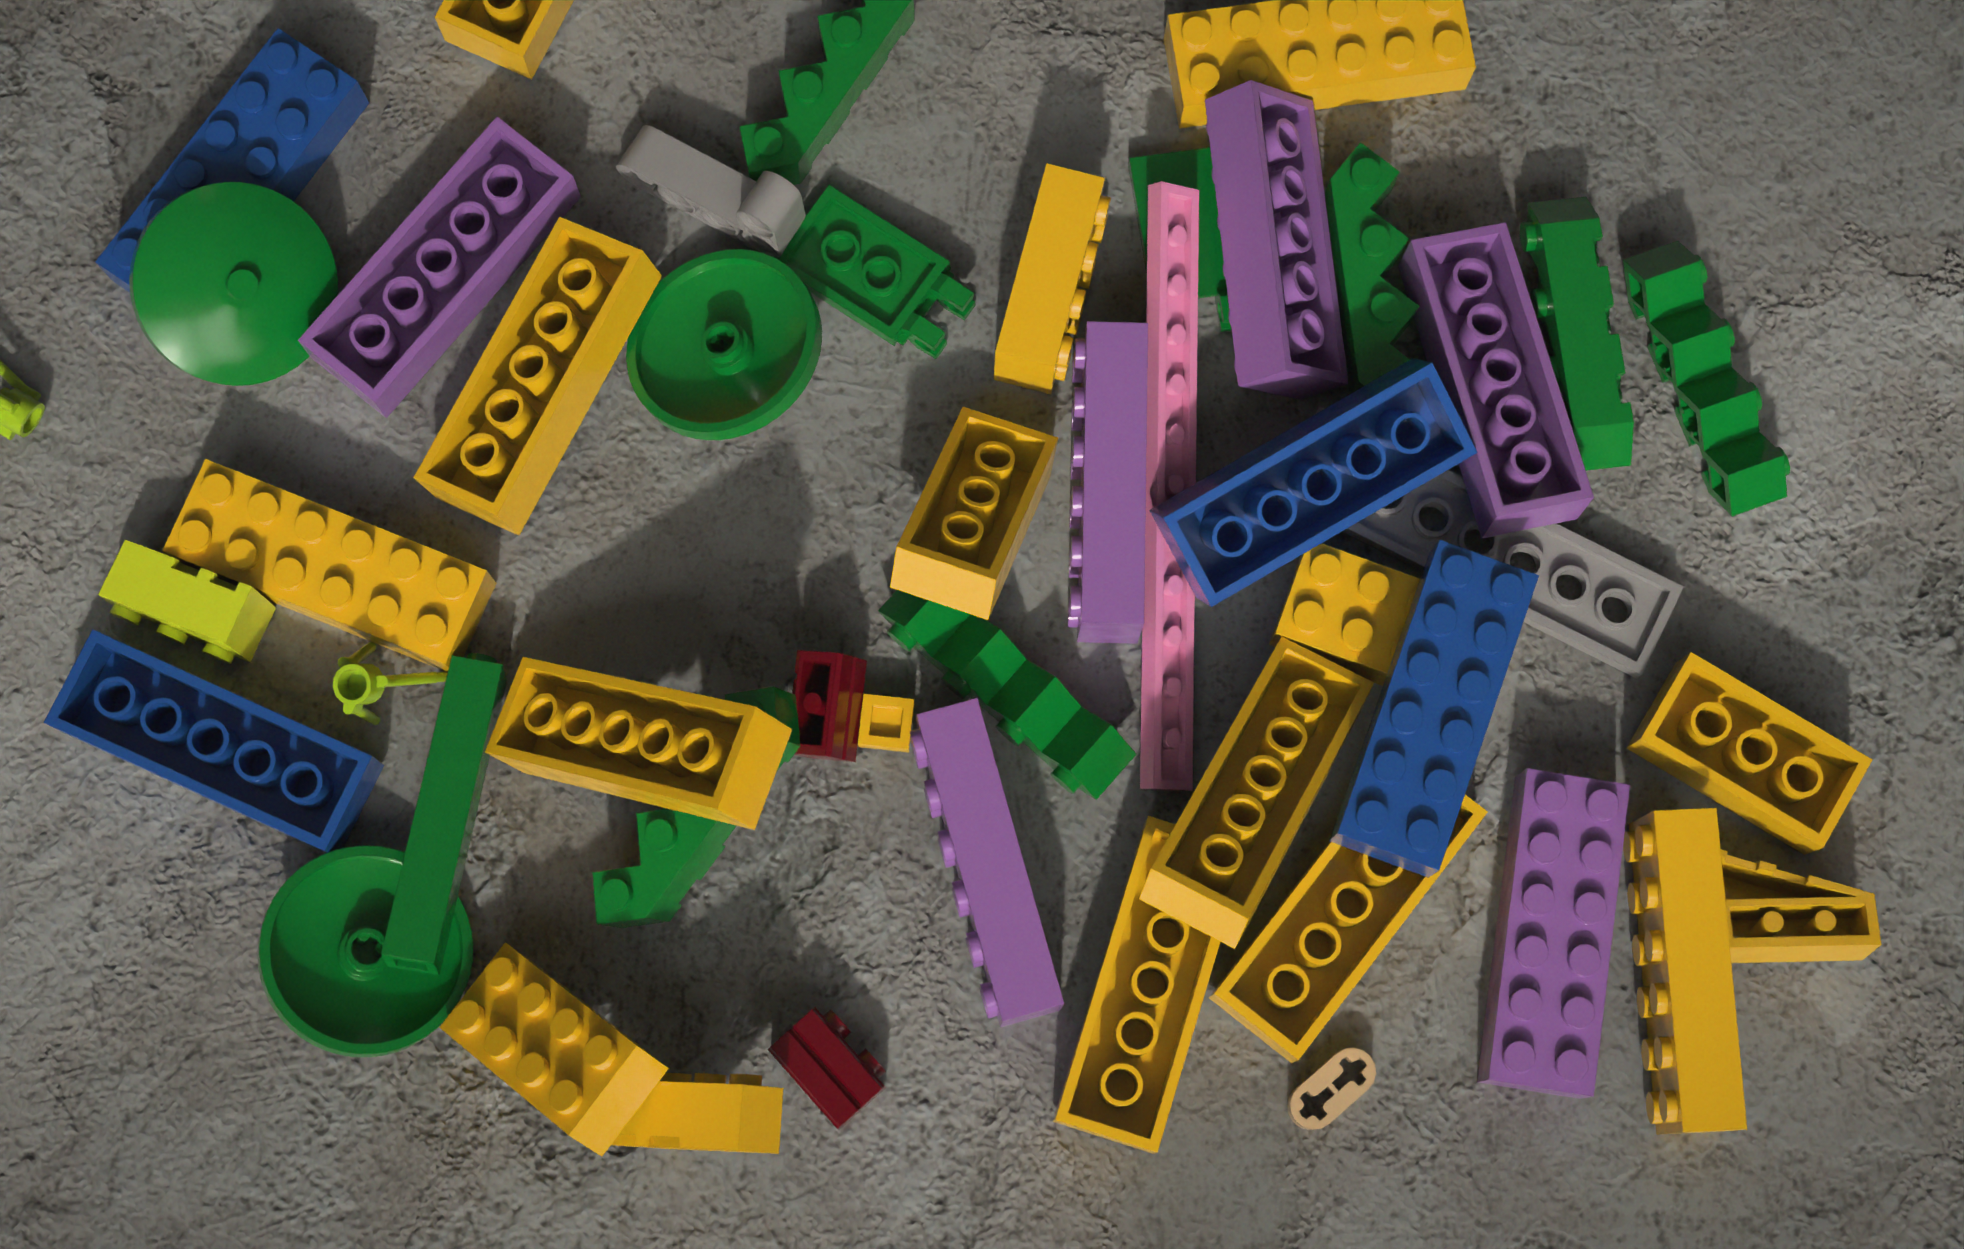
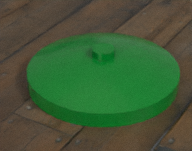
(231, 282)
(724, 345)
(326, 961)

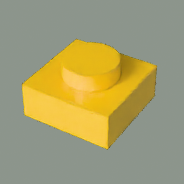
(886, 722)

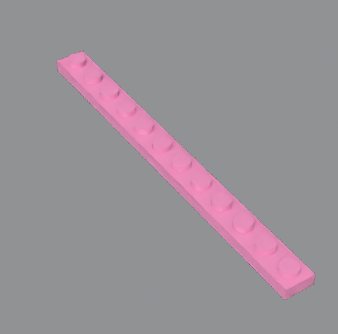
(1170, 468)

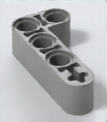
(750, 211)

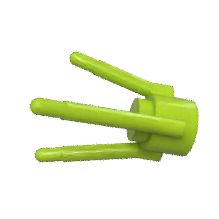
(18, 407)
(364, 683)

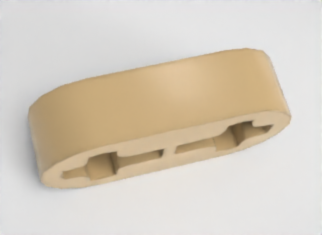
(1340, 1098)

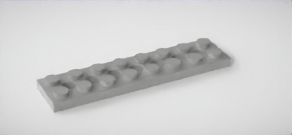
(1556, 553)

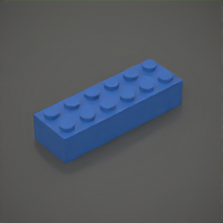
(264, 132)
(1313, 481)
(1434, 709)
(214, 743)

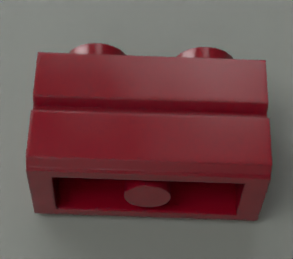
(829, 704)
(828, 1067)

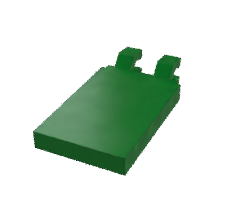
(1194, 171)
(875, 272)

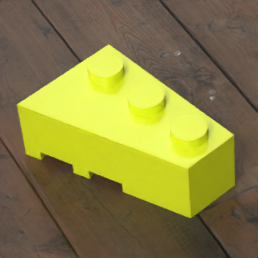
(186, 602)

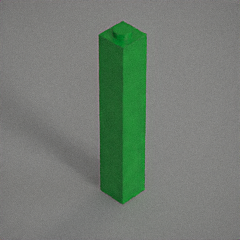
(444, 815)

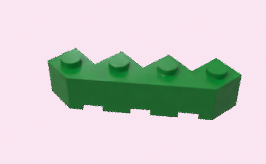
(822, 93)
(1363, 254)
(1574, 309)
(1714, 400)
(1020, 695)
(678, 845)

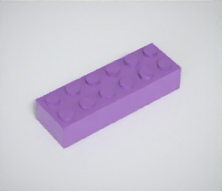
(1275, 241)
(441, 267)
(1499, 377)
(1112, 487)
(988, 862)
(1554, 934)

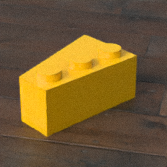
(1795, 916)
(708, 1115)

